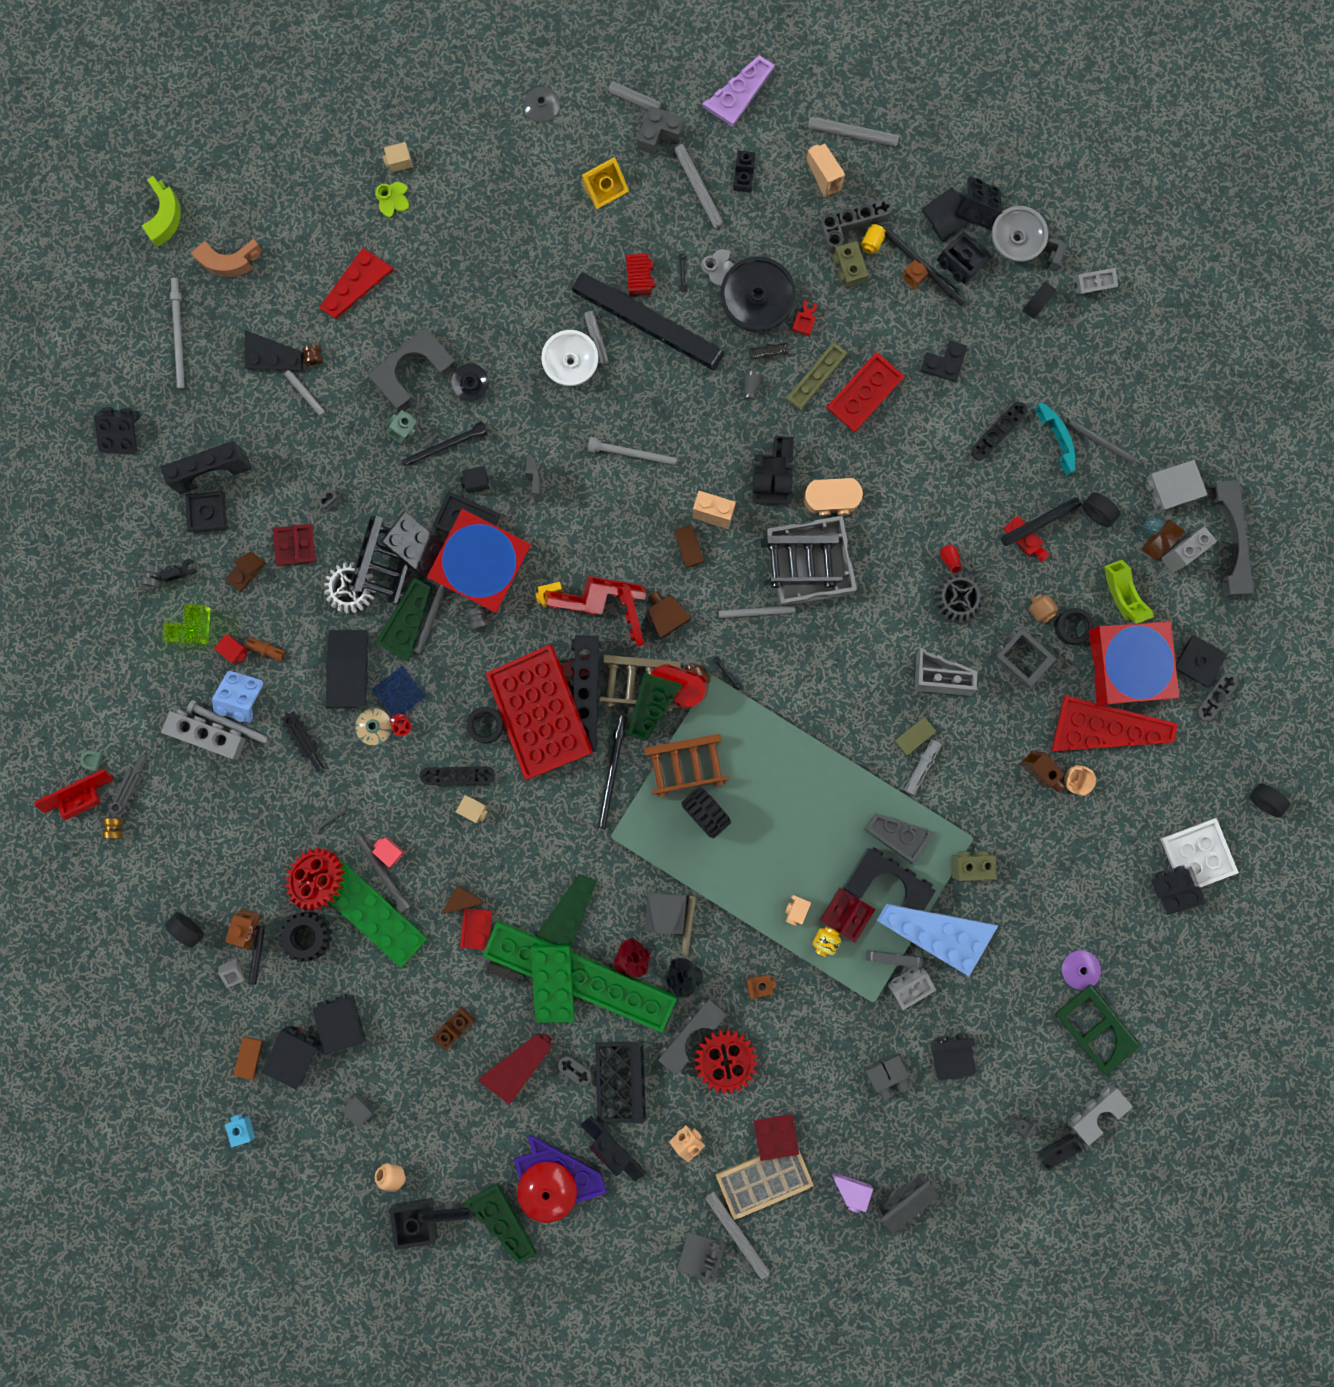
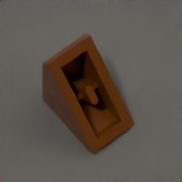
(461, 899)

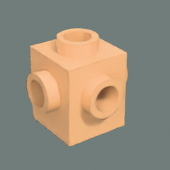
(687, 1143)

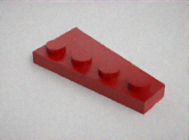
(359, 278)

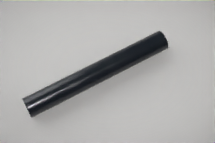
(256, 955)

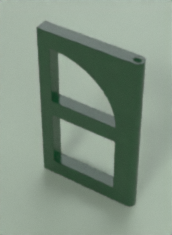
(1124, 1041)

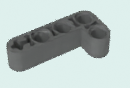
(857, 220)

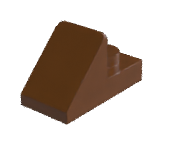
(245, 571)

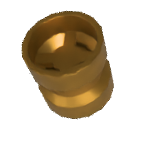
(112, 823)

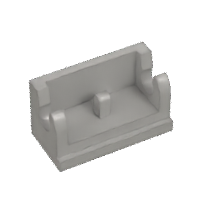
(1096, 281)

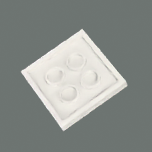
(1203, 849)

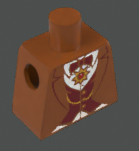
(243, 929)

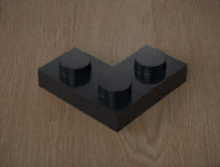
(947, 366)

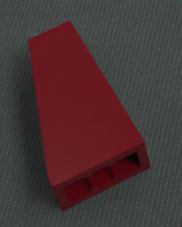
(514, 1070)

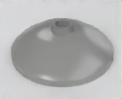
(1027, 226)

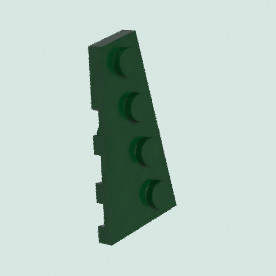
(404, 624)
(567, 916)
(498, 1215)

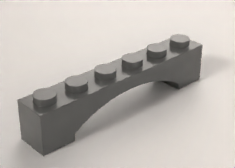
(1228, 498)

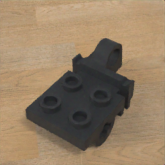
(773, 475)

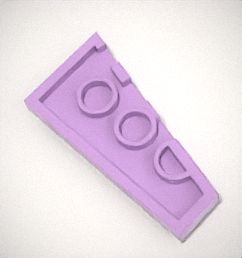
(735, 97)

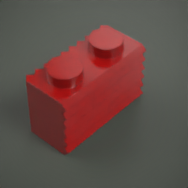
(639, 274)

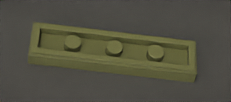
(816, 376)

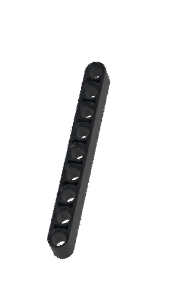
(648, 321)

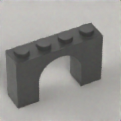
(422, 346)

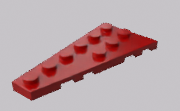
(1101, 726)

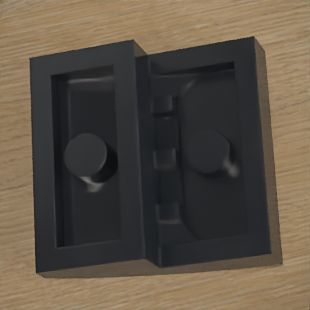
(944, 214)

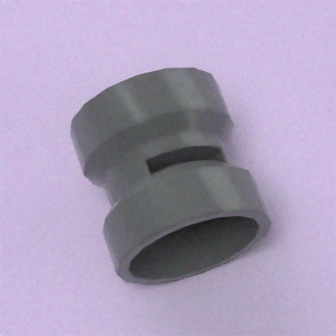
(152, 571)
(477, 617)

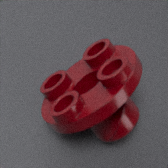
(632, 958)

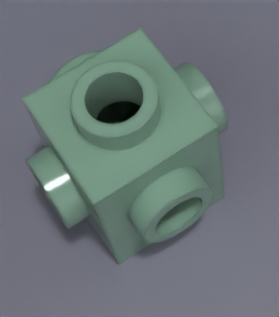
(401, 426)

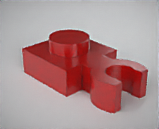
(805, 321)

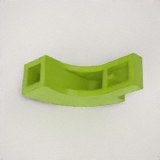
(168, 216)
(1124, 593)

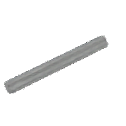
(853, 131)
(698, 186)
(737, 1235)

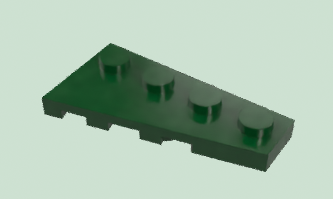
(652, 701)

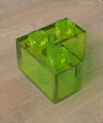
(193, 629)

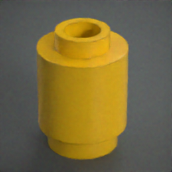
(873, 239)

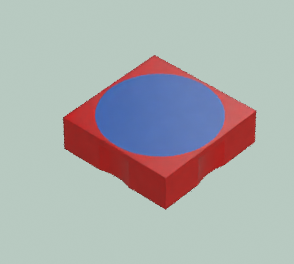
(478, 560)
(1134, 663)

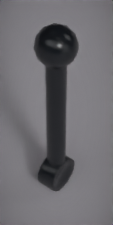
(683, 287)
(737, 686)

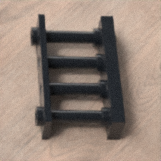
(808, 543)
(365, 563)

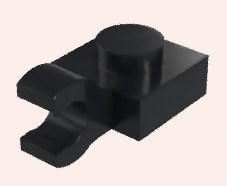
(175, 572)

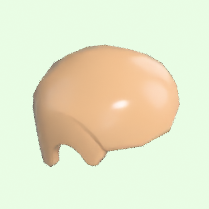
(1080, 780)

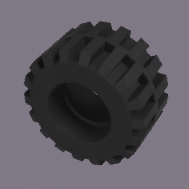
(706, 812)
(289, 940)

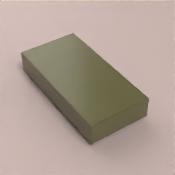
(915, 736)

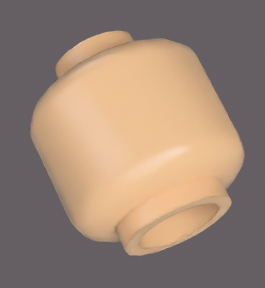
(390, 1177)

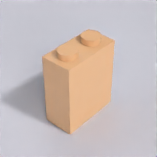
(713, 509)

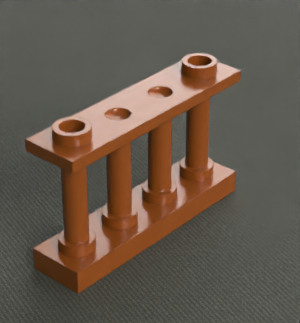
(692, 746)

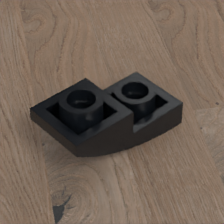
(744, 171)

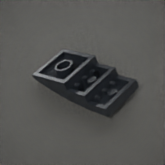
(347, 669)

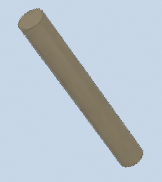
(688, 925)

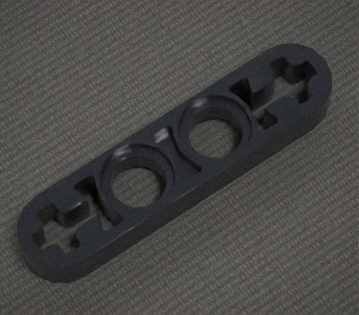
(999, 431)
(457, 772)

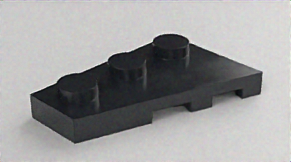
(270, 355)

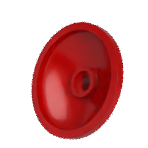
(549, 1178)

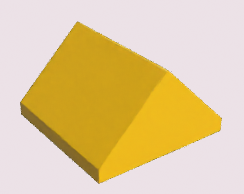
(604, 183)

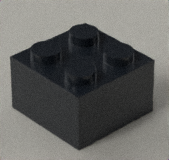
(405, 1227)

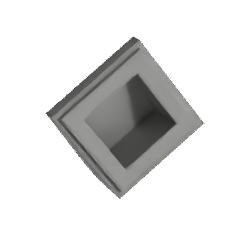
(231, 973)

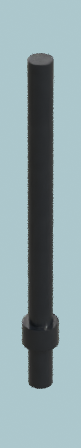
(949, 290)
(619, 734)

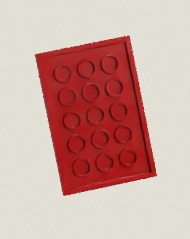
(539, 712)

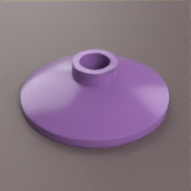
(1072, 966)

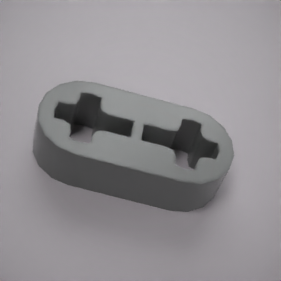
(577, 1067)

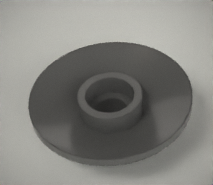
(545, 111)

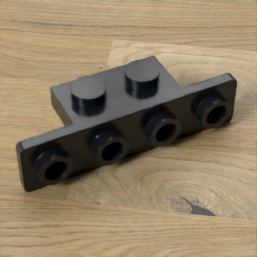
(610, 1151)

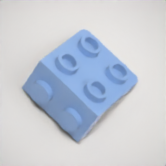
(236, 696)

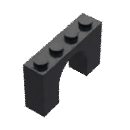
(182, 473)
(872, 864)

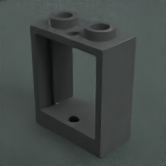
(1013, 670)

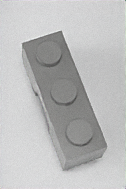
(1085, 1123)

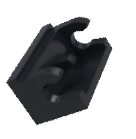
(1059, 1151)

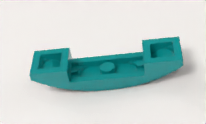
(1047, 415)

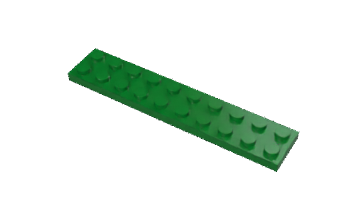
(590, 979)

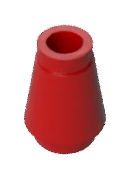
(951, 558)

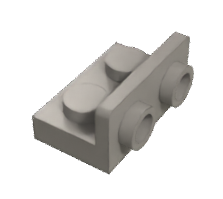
(911, 987)

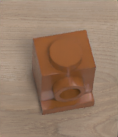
(917, 273)
(753, 983)

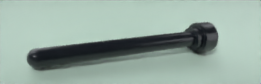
(478, 430)

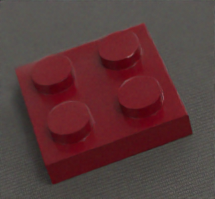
(776, 1137)

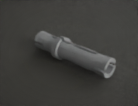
(925, 762)

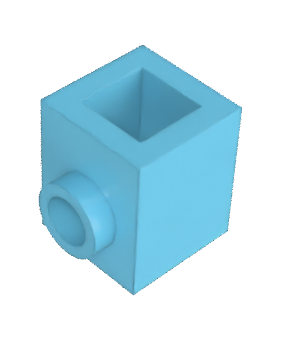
(239, 1130)

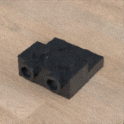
(963, 258)
(1178, 889)

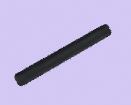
(1041, 521)

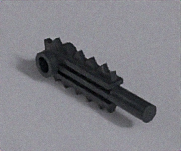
(299, 734)

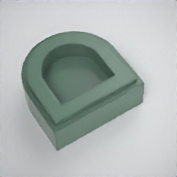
(91, 760)

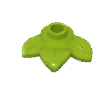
(394, 200)

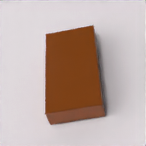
(248, 1058)

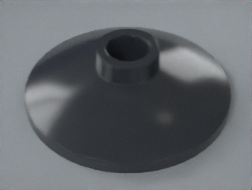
(466, 374)

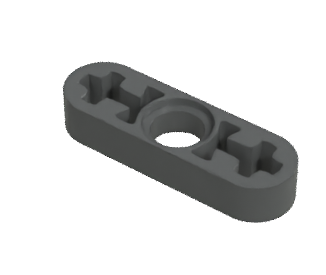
(1224, 696)
(892, 958)

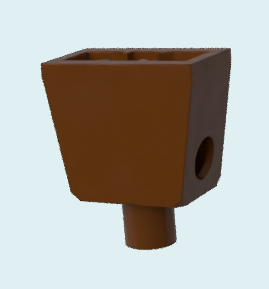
(666, 614)
(1044, 770)

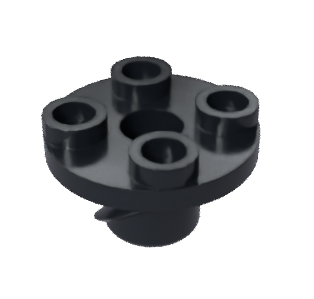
(683, 977)

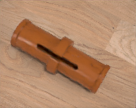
(265, 649)

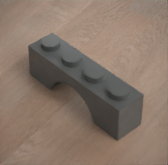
(708, 1016)

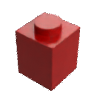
(231, 650)

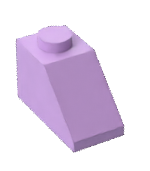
(854, 1192)

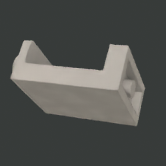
(1176, 486)

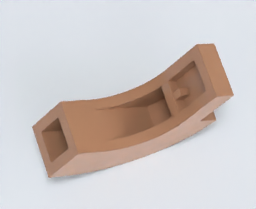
(227, 265)

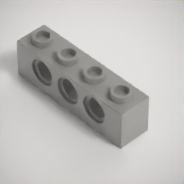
(175, 728)

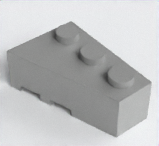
(943, 676)

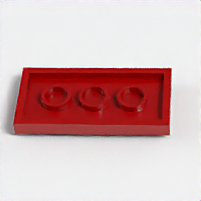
(865, 392)

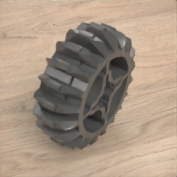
(972, 587)

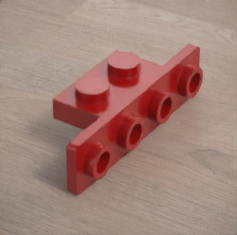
(75, 797)

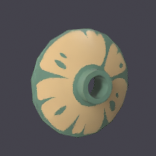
(380, 733)

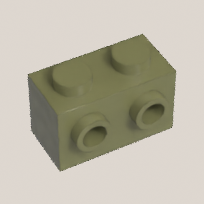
(850, 264)
(973, 866)

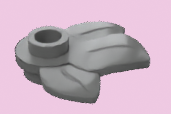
(720, 268)

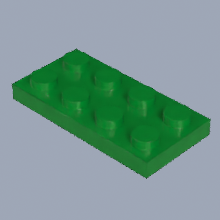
(552, 983)

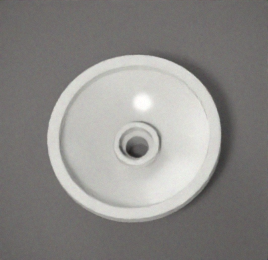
(567, 346)

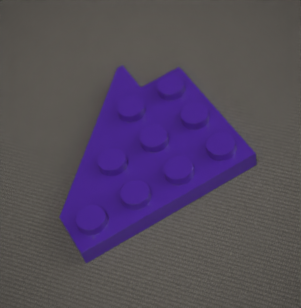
(587, 1179)

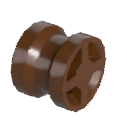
(312, 355)

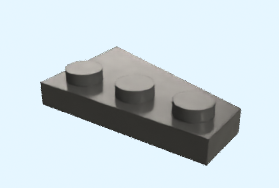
(900, 837)

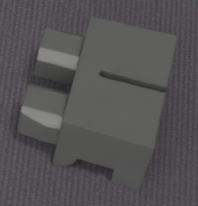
(895, 1071)

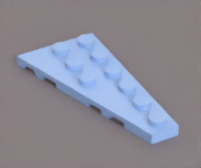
(944, 936)

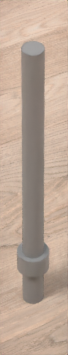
(175, 298)

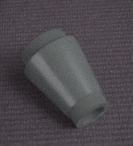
(752, 383)

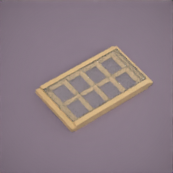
(762, 1183)

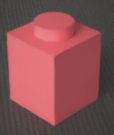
(387, 851)

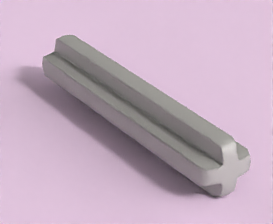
(633, 96)
(596, 336)

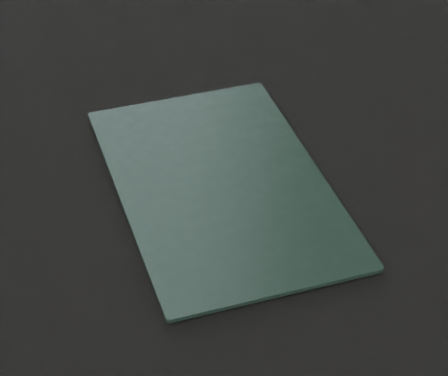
(792, 831)

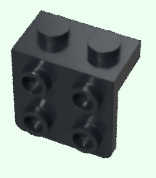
(982, 203)
(116, 430)
(953, 1056)

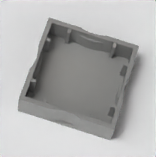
(841, 563)

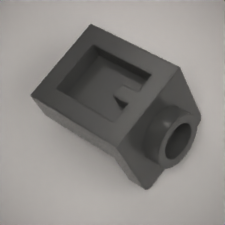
(1058, 249)

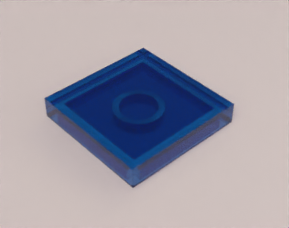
(399, 692)

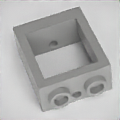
(1188, 549)

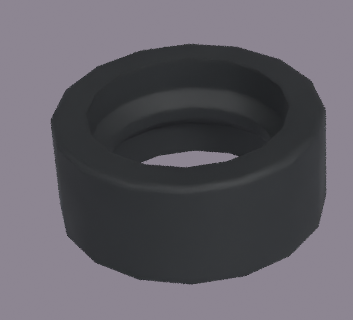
(1039, 300)
(1101, 509)
(1061, 633)
(485, 739)
(1269, 800)
(184, 929)

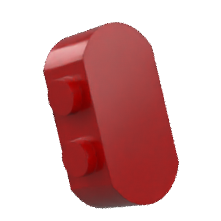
(693, 687)

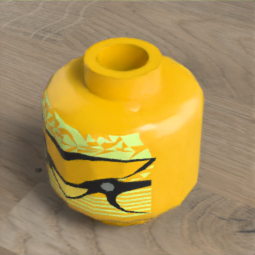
(826, 941)

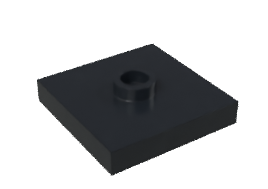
(206, 511)
(1200, 661)

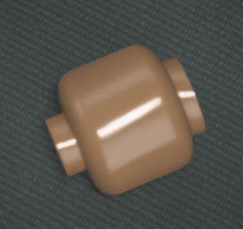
(1043, 608)

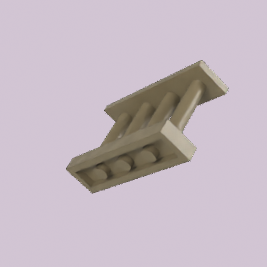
(632, 665)

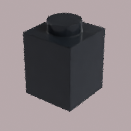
(475, 479)

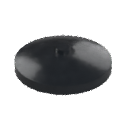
(757, 294)

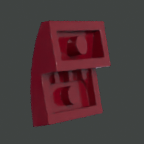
(293, 545)
(847, 914)

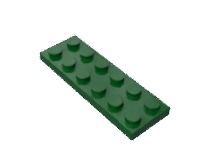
(377, 918)

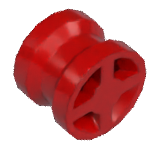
(400, 729)

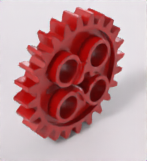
(314, 879)
(743, 1058)

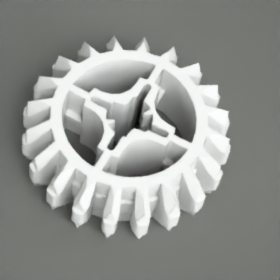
(342, 591)

